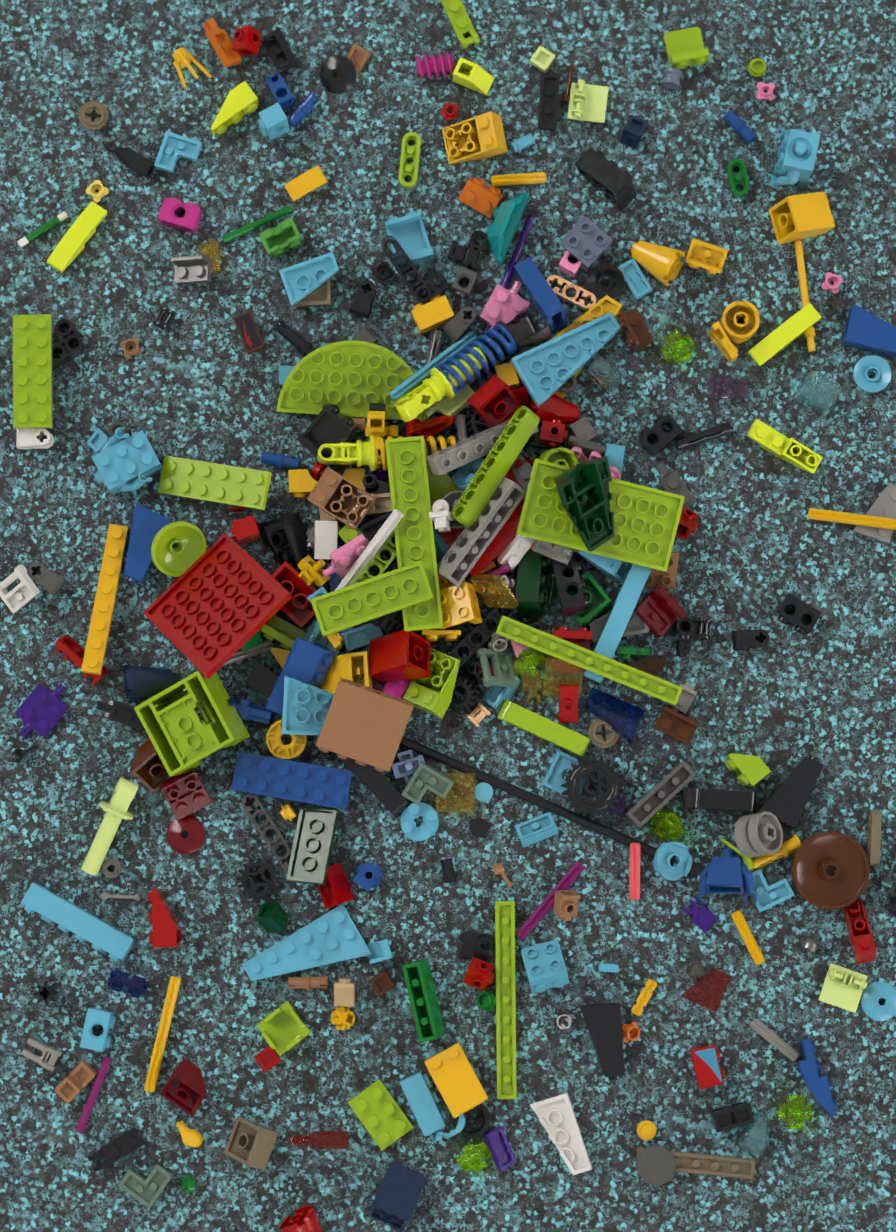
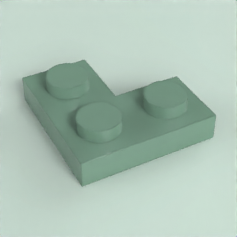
(427, 778)
(146, 1189)

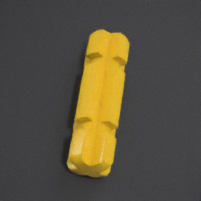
(644, 997)

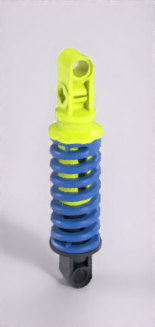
(450, 376)

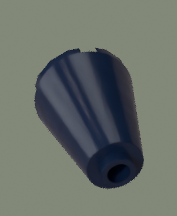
(146, 681)

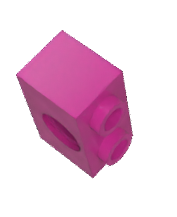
(187, 223)

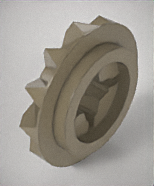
(88, 109)
(597, 739)

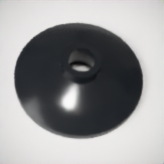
(346, 77)
(601, 288)

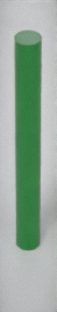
(256, 224)

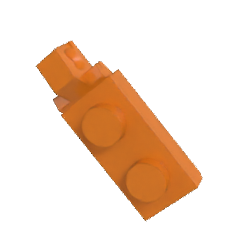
(221, 43)

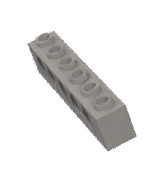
(465, 450)
(476, 539)

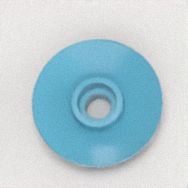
(878, 367)
(870, 999)

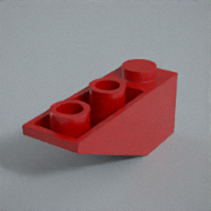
(859, 933)

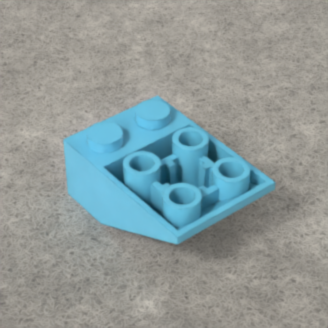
(609, 567)

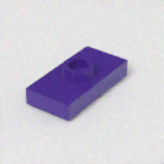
(499, 1148)

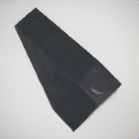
(285, 539)

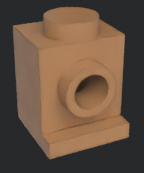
(566, 899)

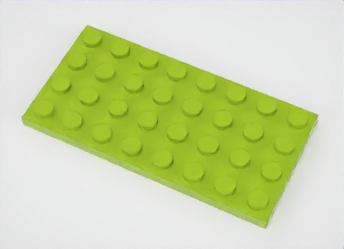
(643, 519)

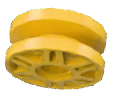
(283, 751)

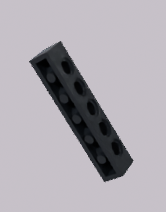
(569, 603)

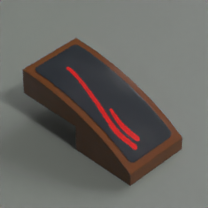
(249, 333)

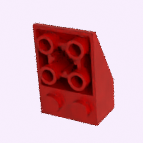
(164, 924)

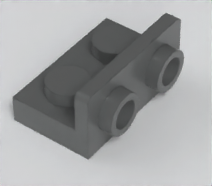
(192, 269)

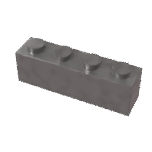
(660, 794)

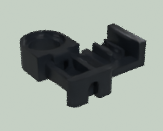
(468, 255)

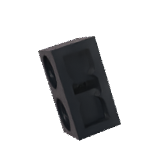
(663, 438)
(800, 608)
(732, 1116)

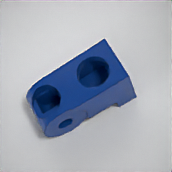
(280, 91)

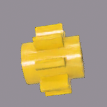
(342, 1018)

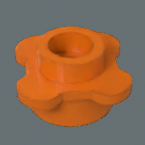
(630, 1032)

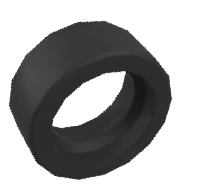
(479, 1132)

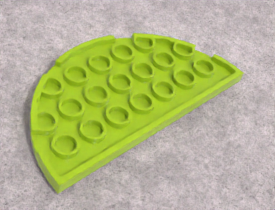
(348, 376)

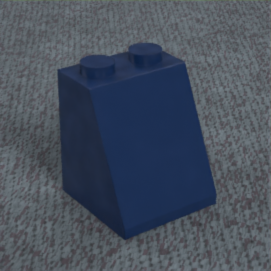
(397, 1196)

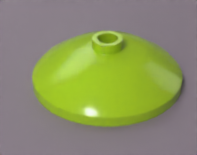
(189, 547)

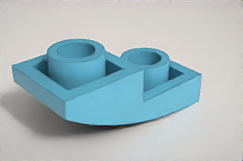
(615, 456)

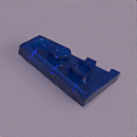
(616, 712)

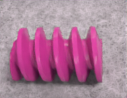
(434, 65)

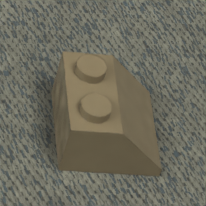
(251, 1143)

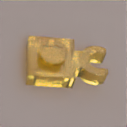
(531, 685)

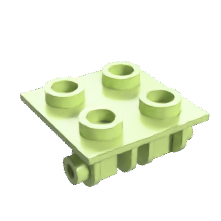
(587, 102)
(843, 988)

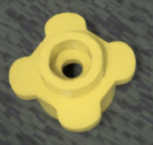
(96, 185)

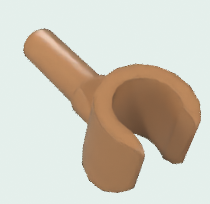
(499, 869)

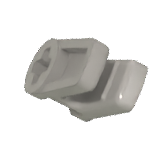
(48, 1057)

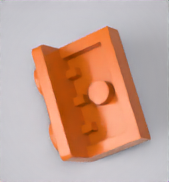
(481, 196)

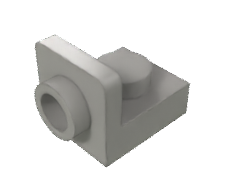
(686, 698)

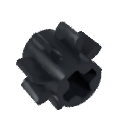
(49, 988)

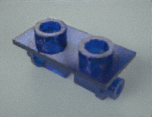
(135, 987)

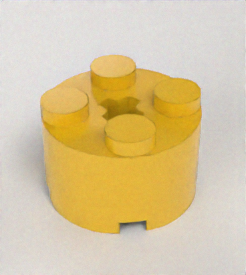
(740, 311)

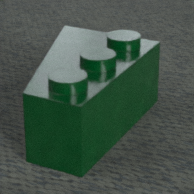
(531, 585)

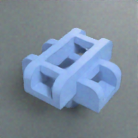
(407, 766)

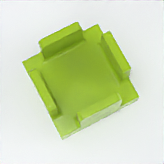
(283, 1028)

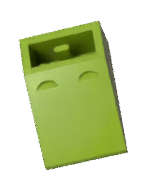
(436, 691)

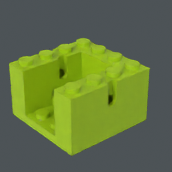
(175, 717)

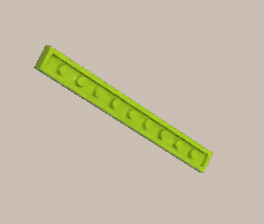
(589, 660)
(505, 999)

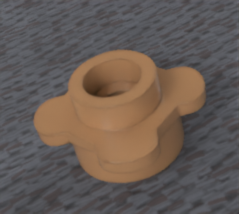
(126, 346)

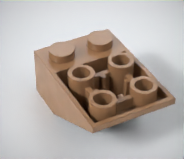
(341, 498)

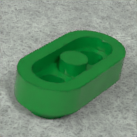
(739, 178)

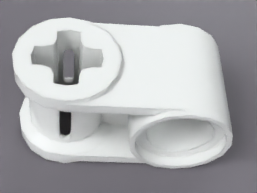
(31, 439)

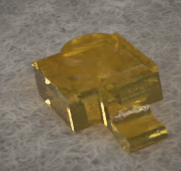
(212, 252)

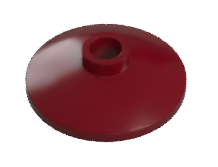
(193, 841)

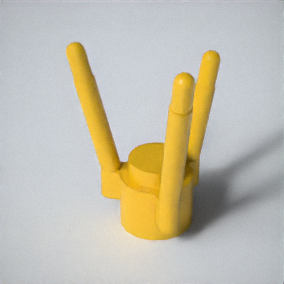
(183, 59)

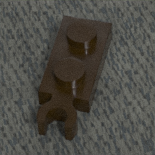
(652, 664)

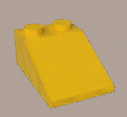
(456, 1080)

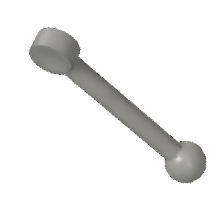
(137, 897)

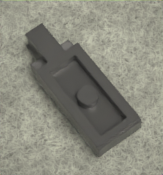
(672, 483)

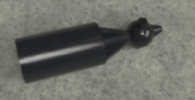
(131, 159)

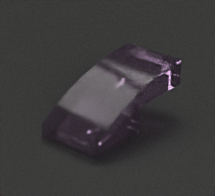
(728, 388)

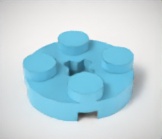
(465, 473)
(424, 831)
(662, 860)

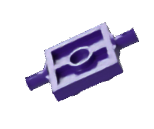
(42, 710)

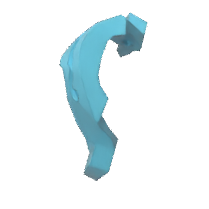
(438, 1135)

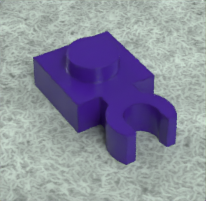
(701, 917)

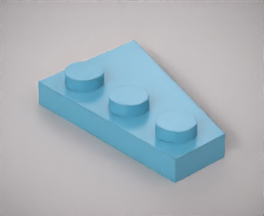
(307, 276)

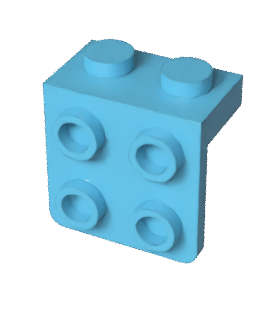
(545, 966)

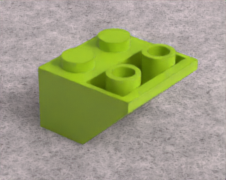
(747, 767)

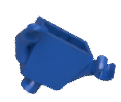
(726, 876)

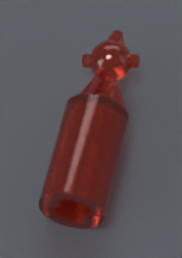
(322, 1140)

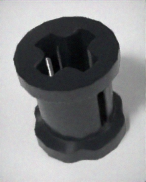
(164, 318)

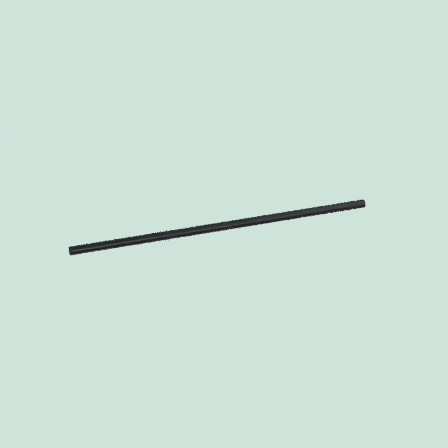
(525, 795)

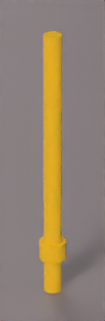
(809, 334)

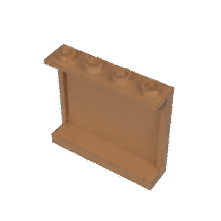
(364, 725)

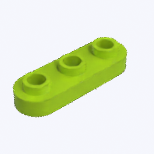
(413, 153)

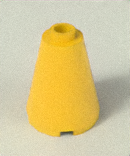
(658, 260)

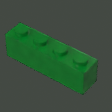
(423, 1000)

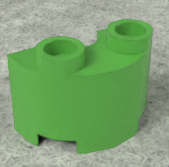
(281, 238)

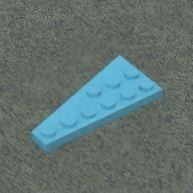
(304, 707)

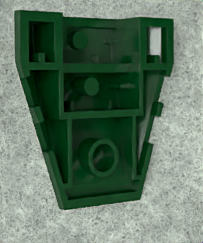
(587, 500)

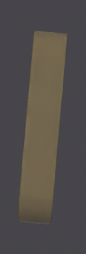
(874, 837)

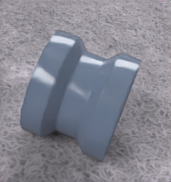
(672, 78)

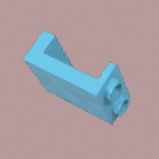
(411, 236)

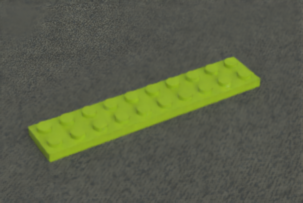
(415, 530)

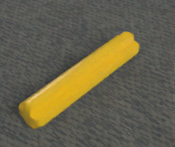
(518, 179)
(747, 937)

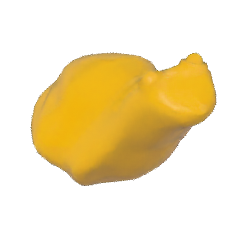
(189, 1136)

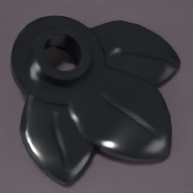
(472, 947)

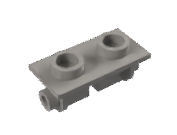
(553, 551)

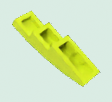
(76, 237)
(784, 334)

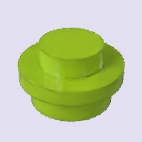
(757, 67)

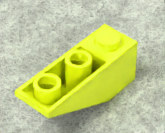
(237, 104)

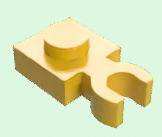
(391, 430)

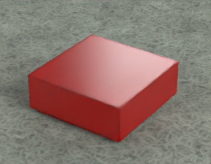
(267, 1058)

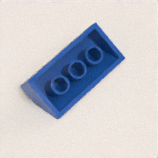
(306, 663)

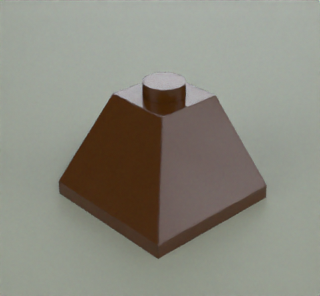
(149, 768)

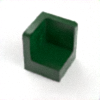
(272, 917)

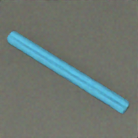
(424, 372)

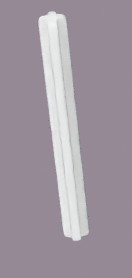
(371, 549)

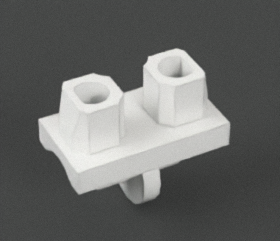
(441, 516)

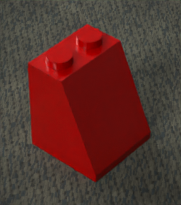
(399, 657)

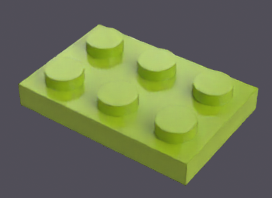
(380, 1114)

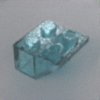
(819, 392)

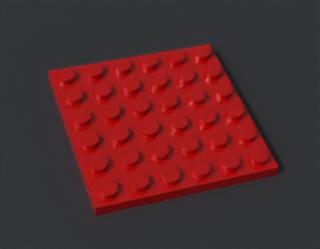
(217, 605)

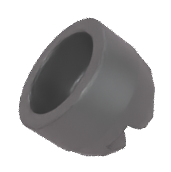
(810, 944)
(568, 1019)

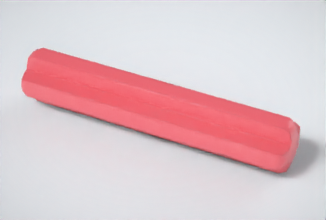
(634, 871)

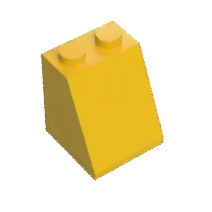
(801, 217)

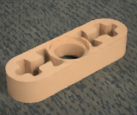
(585, 294)

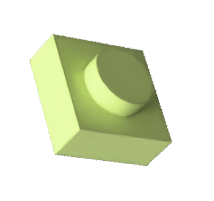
(542, 58)

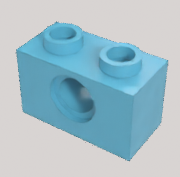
(273, 122)
(91, 1040)

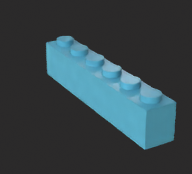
(77, 920)

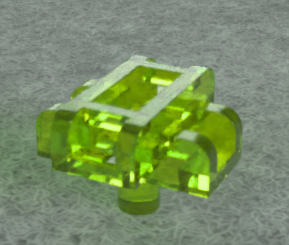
(678, 345)
(528, 663)
(668, 823)
(795, 1111)
(472, 1155)

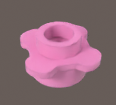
(761, 95)
(826, 285)

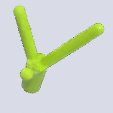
(747, 860)

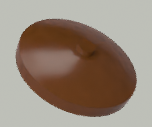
(830, 870)

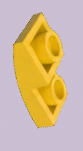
(306, 183)

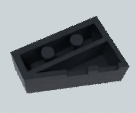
(607, 176)

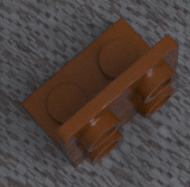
(634, 330)

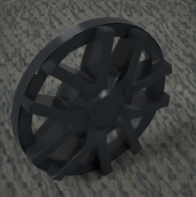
(476, 675)

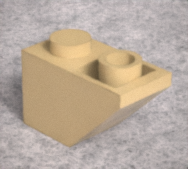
(344, 993)

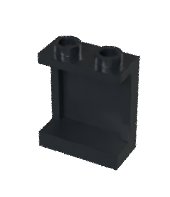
(329, 428)

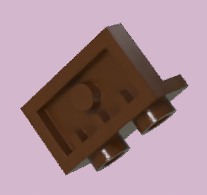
(676, 725)

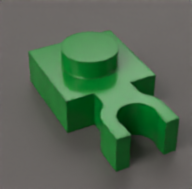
(626, 652)

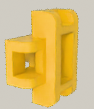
(312, 571)

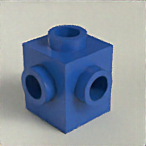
(361, 878)

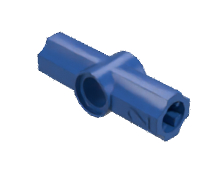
(249, 711)

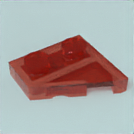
(708, 990)

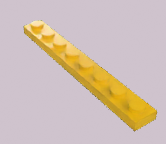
(105, 599)

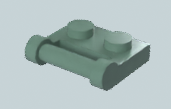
(501, 665)

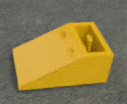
(475, 138)
(351, 667)

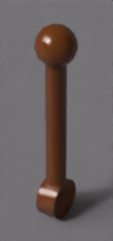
(571, 69)

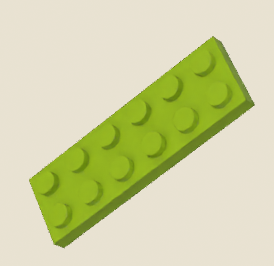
(32, 371)
(214, 482)
(372, 598)

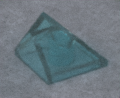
(756, 1135)

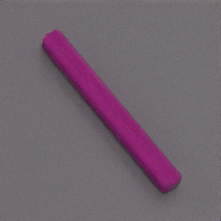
(548, 902)

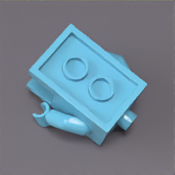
(795, 158)
(126, 462)

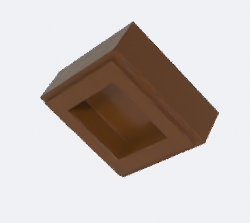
(382, 983)

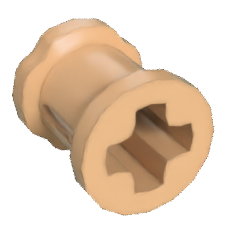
(478, 714)

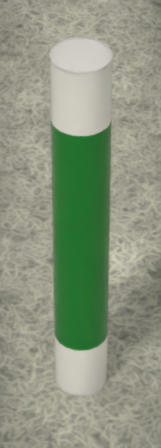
(42, 229)

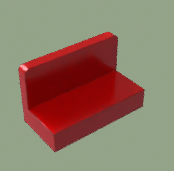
(336, 887)

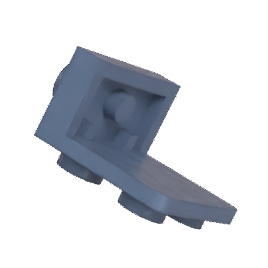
(587, 243)

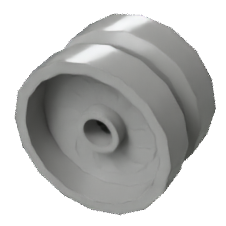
(758, 834)

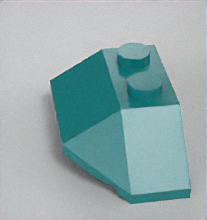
(505, 225)

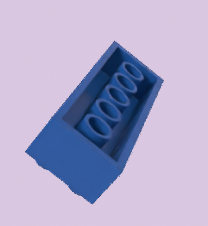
(292, 780)

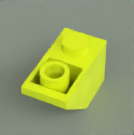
(472, 76)

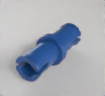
(303, 109)
(739, 126)
(280, 460)

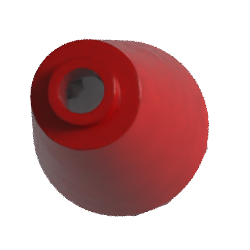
(556, 408)
(304, 1221)

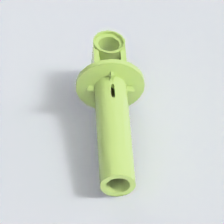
(115, 812)

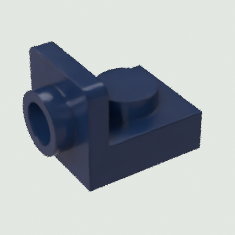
(633, 131)

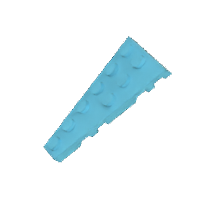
(555, 361)
(320, 943)

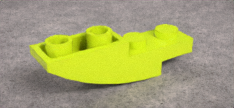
(784, 447)

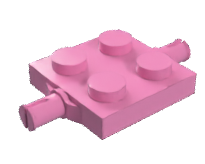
(503, 305)
(345, 557)

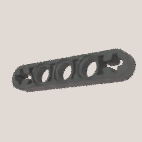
(263, 828)

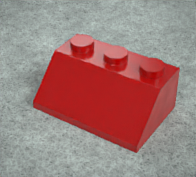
(298, 607)

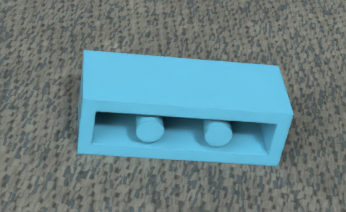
(423, 1103)

